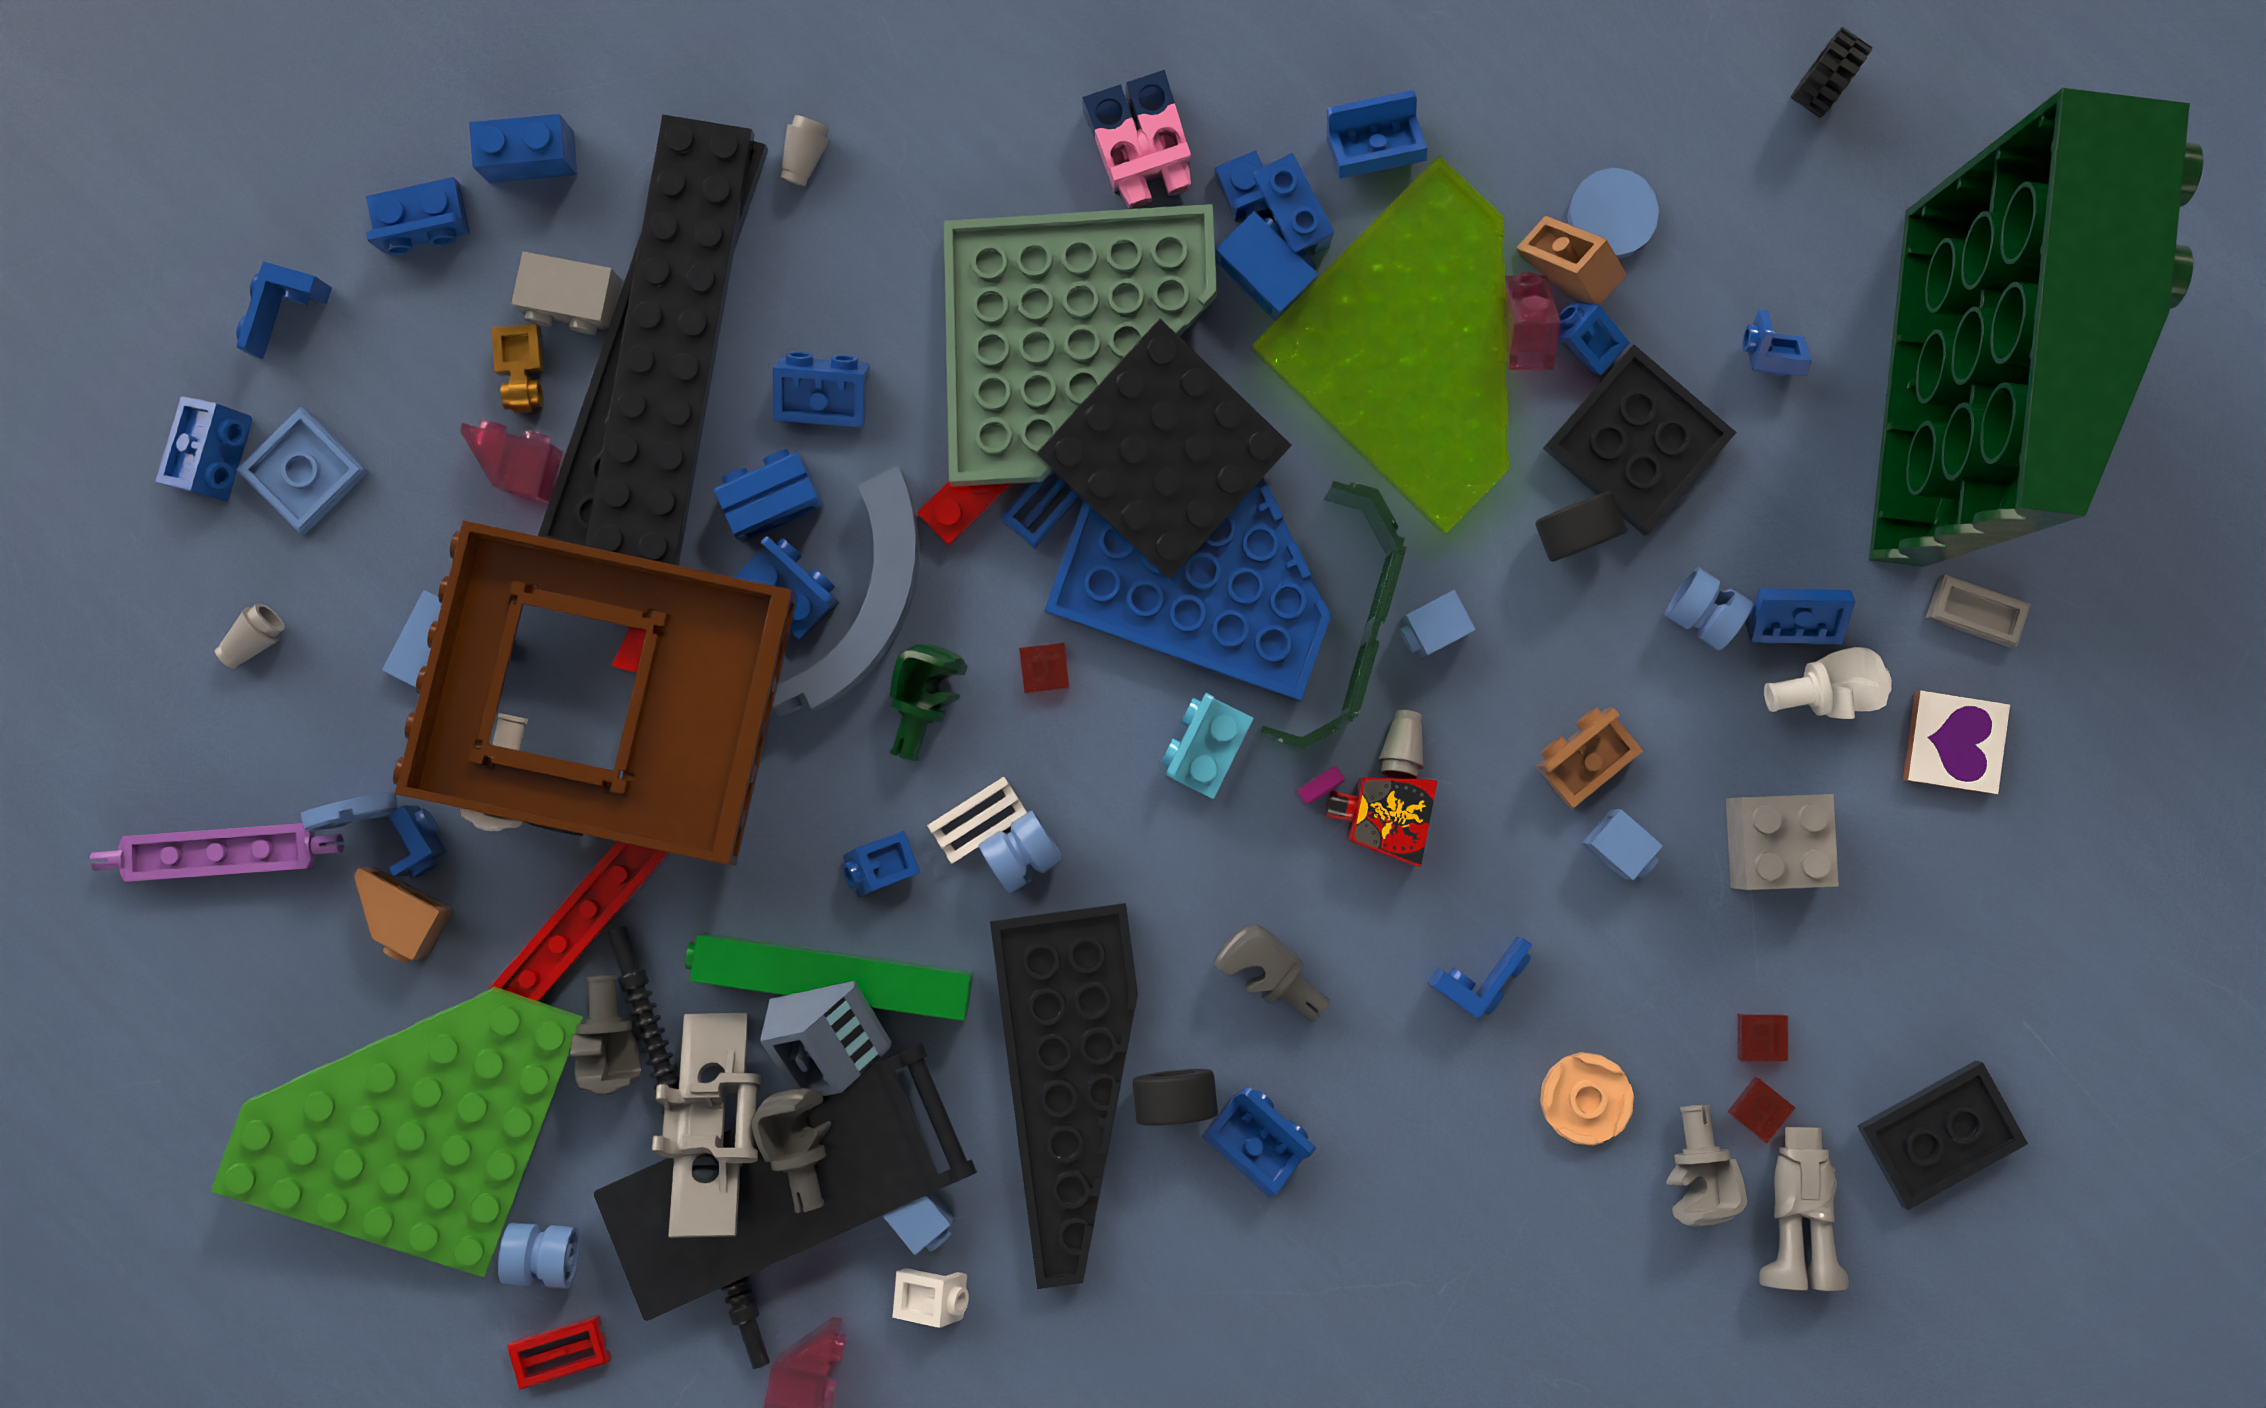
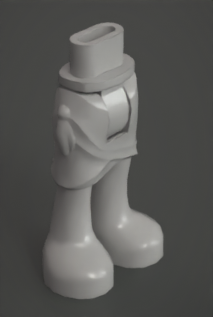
(1806, 1189)

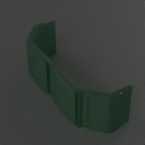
(1384, 527)

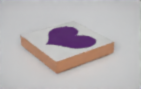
(1956, 742)

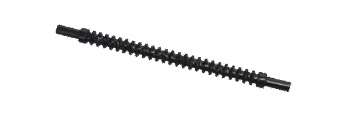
(633, 981)

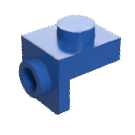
(1773, 352)
(418, 833)

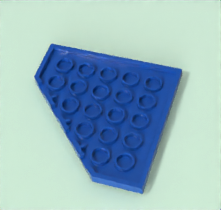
(1232, 608)

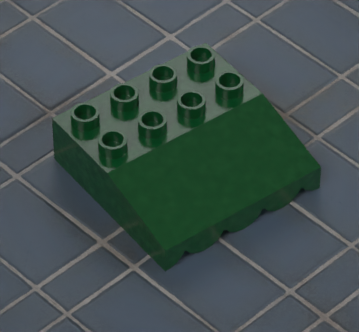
(2029, 322)

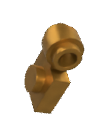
(518, 353)

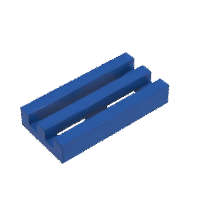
(1022, 528)

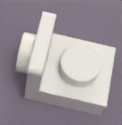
(930, 1297)

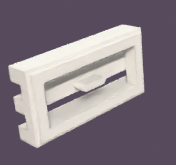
(946, 840)

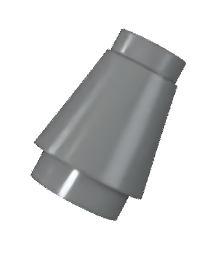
(803, 149)
(250, 634)
(1403, 746)

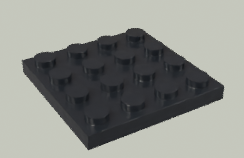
(1163, 449)

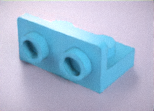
(1207, 746)

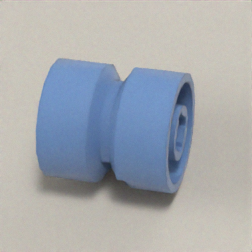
(1708, 608)
(1020, 852)
(534, 1254)

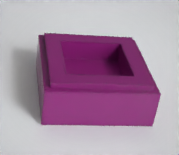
(1320, 785)

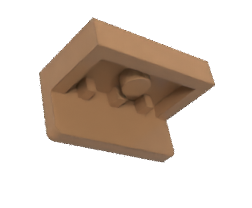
(1588, 757)

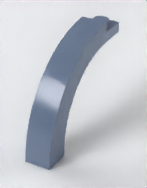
(885, 606)

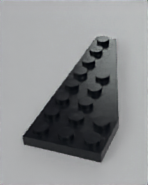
(1067, 1035)

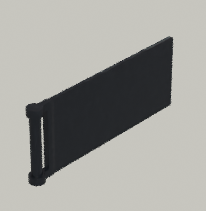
(869, 1168)

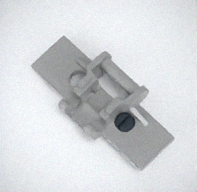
(693, 1127)

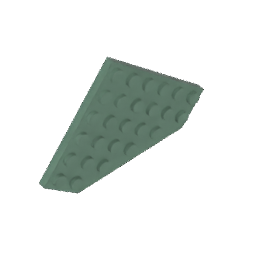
(1048, 312)

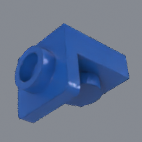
(1239, 185)
(1591, 336)
(879, 864)

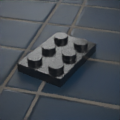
(1942, 1134)

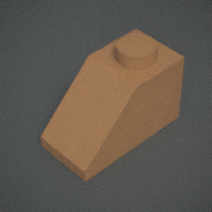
(1573, 260)
(400, 915)

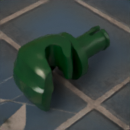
(918, 695)

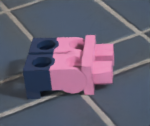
(1145, 153)

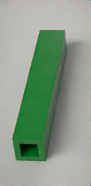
(799, 969)

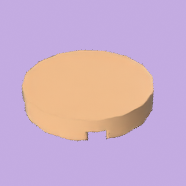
(1586, 1098)

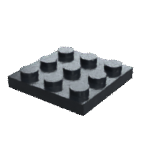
(1640, 439)

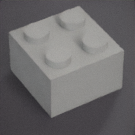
(1782, 842)

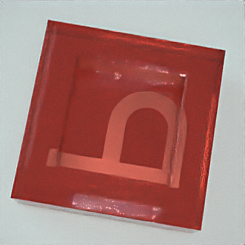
(1044, 668)
(1763, 1037)
(1761, 1109)

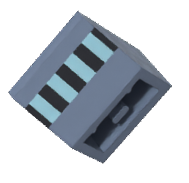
(823, 1037)

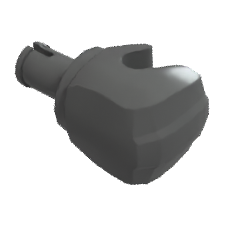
(1258, 947)
(604, 1045)
(791, 1144)

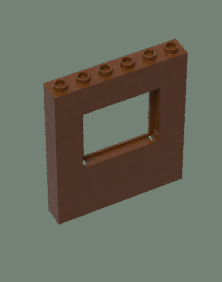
(691, 716)

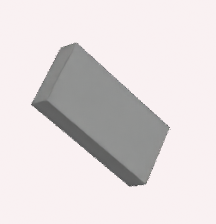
(1978, 611)

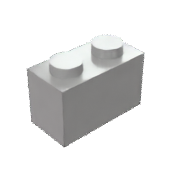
(566, 292)

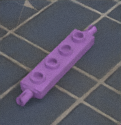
(216, 852)

